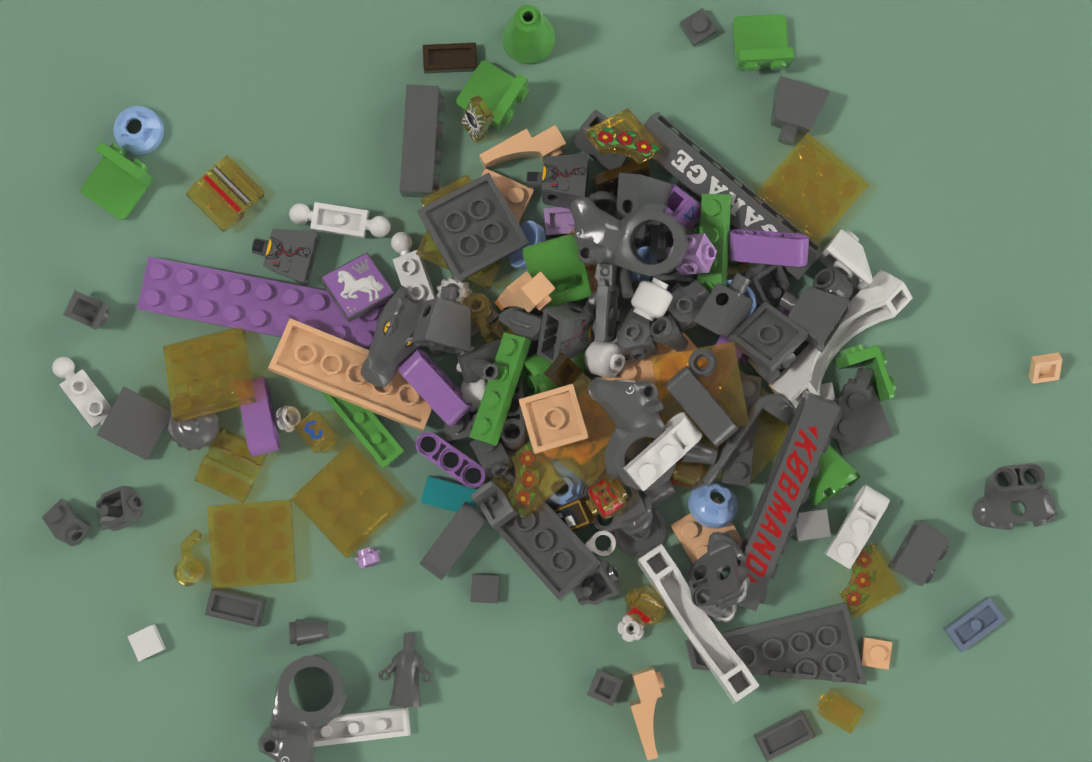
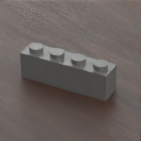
(420, 141)

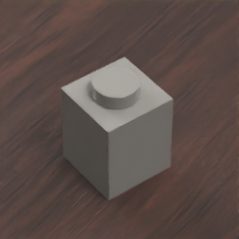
(811, 525)

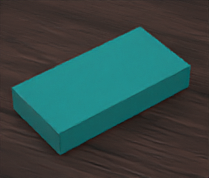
(446, 494)

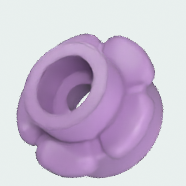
(367, 557)

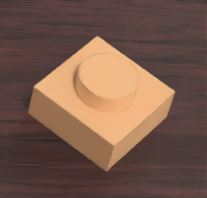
(1045, 368)
(875, 653)

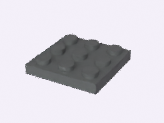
(473, 227)

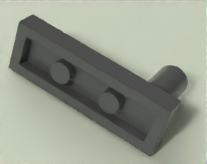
(480, 361)

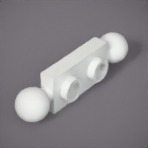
(339, 220)
(411, 270)
(82, 392)

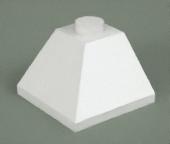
(848, 256)

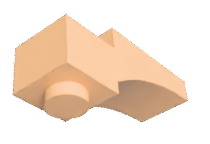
(524, 146)
(526, 293)
(648, 689)

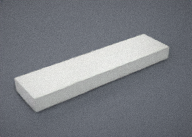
(364, 726)

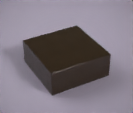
(562, 371)

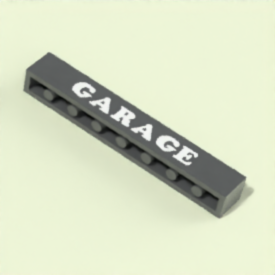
(705, 175)

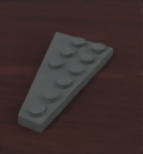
(797, 646)

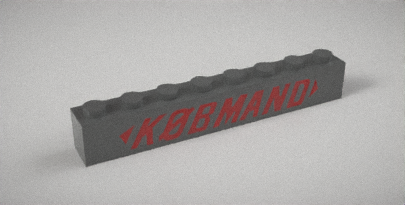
(785, 492)

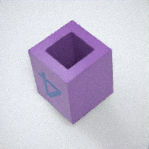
(683, 207)

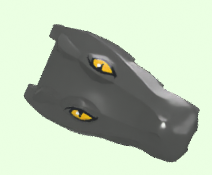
(392, 339)

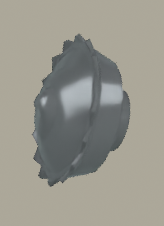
(194, 432)

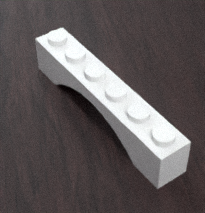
(873, 304)
(696, 624)

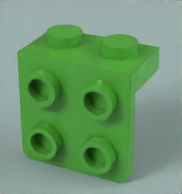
(761, 42)
(497, 90)
(116, 181)
(561, 266)
(875, 361)

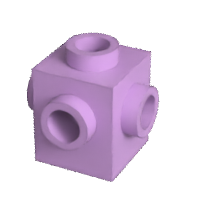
(699, 255)

